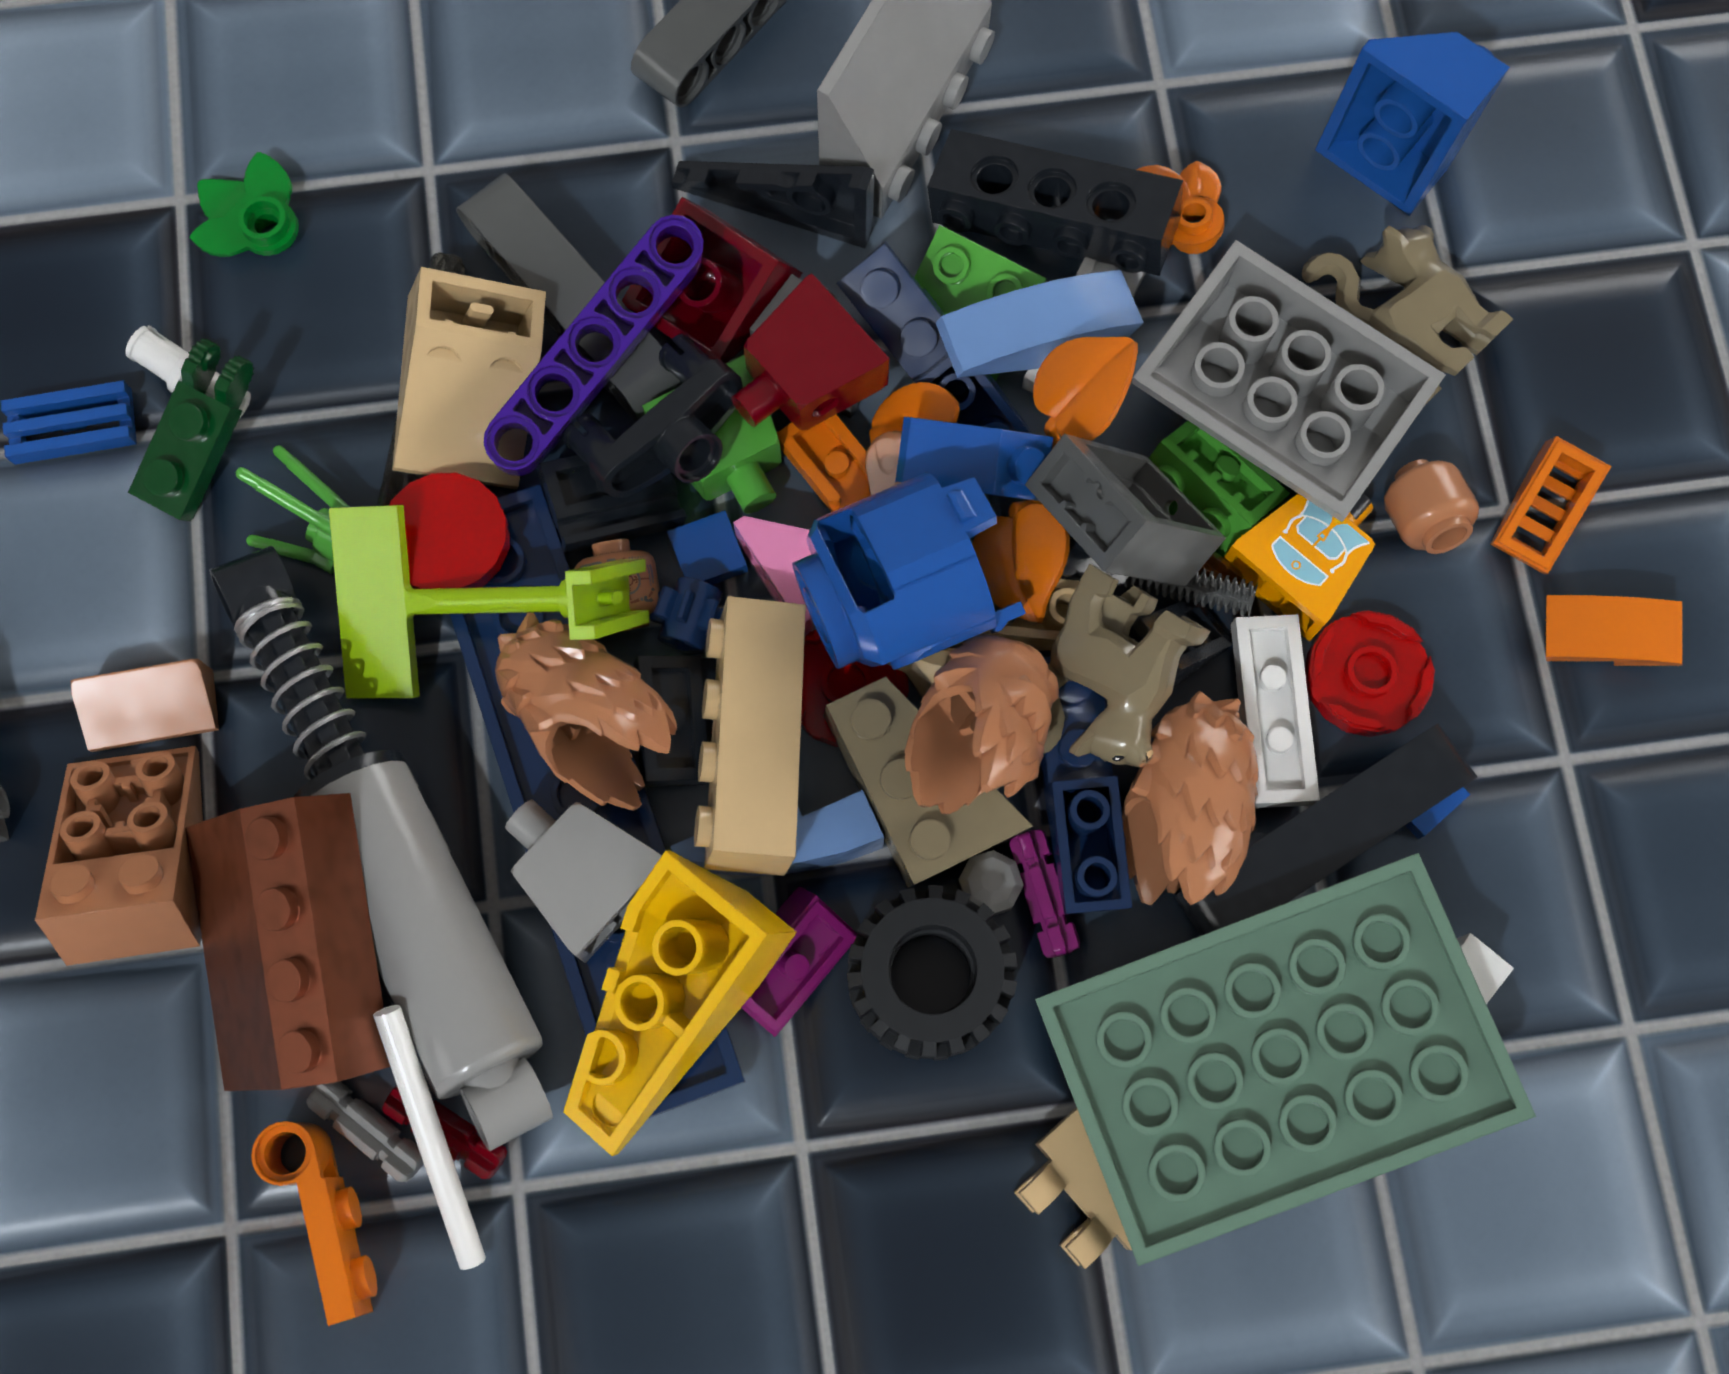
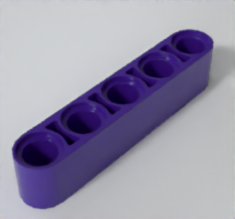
(601, 315)

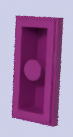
(804, 963)

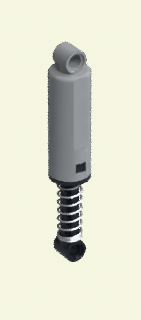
(423, 921)

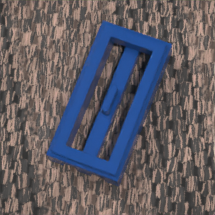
(68, 412)

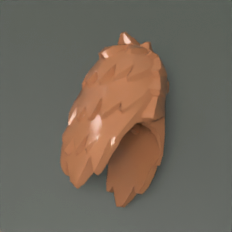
(582, 709)
(981, 723)
(1192, 802)

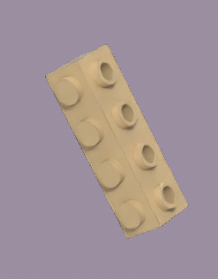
(754, 737)

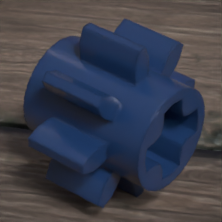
(686, 614)

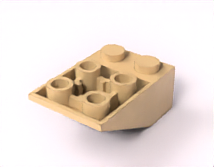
(461, 362)

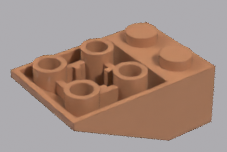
(122, 858)

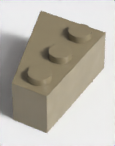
(872, 737)

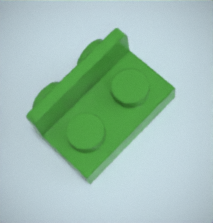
(1217, 482)

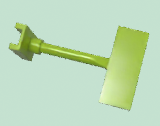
(380, 604)

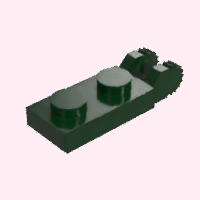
(192, 432)

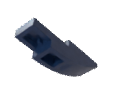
(906, 323)
(1084, 814)

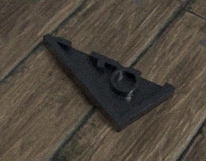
(810, 197)

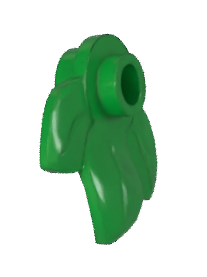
(243, 209)

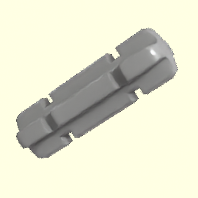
(366, 1129)

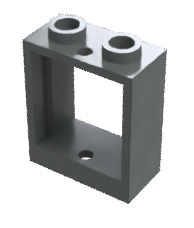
(1120, 511)

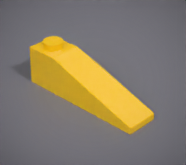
(680, 976)

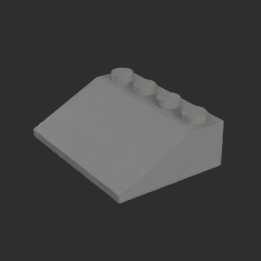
(895, 84)
(1288, 380)

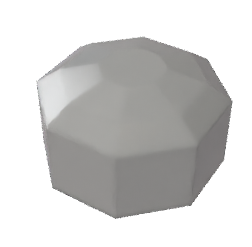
(992, 881)

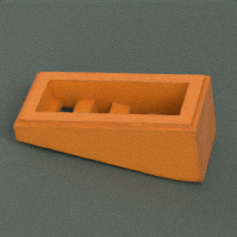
(1575, 463)

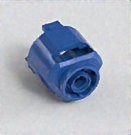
(900, 574)

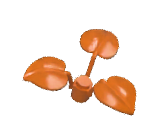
(1081, 392)

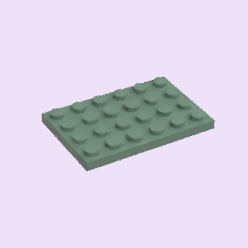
(1282, 1059)

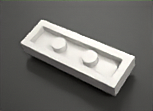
(1276, 708)

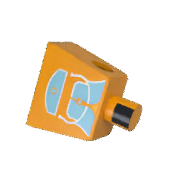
(1304, 559)

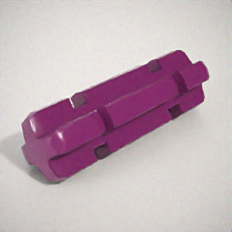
(1043, 894)

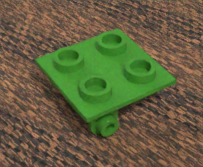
(965, 273)

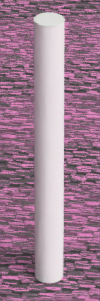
(429, 1136)

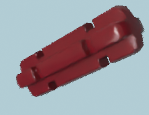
(459, 1134)

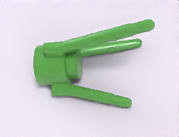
(318, 530)

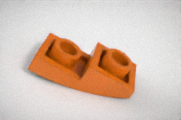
(1614, 629)

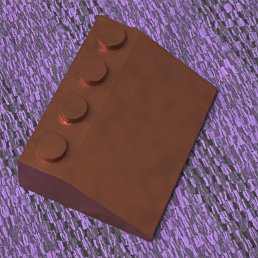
(287, 943)

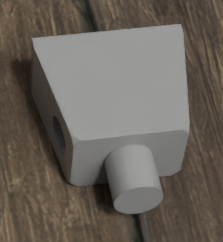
(578, 872)

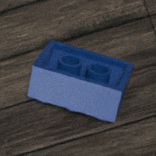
(1409, 112)

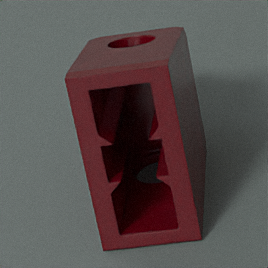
(809, 360)

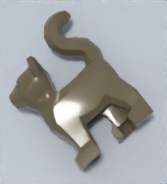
(1431, 302)
(1128, 673)

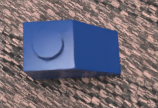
(956, 452)

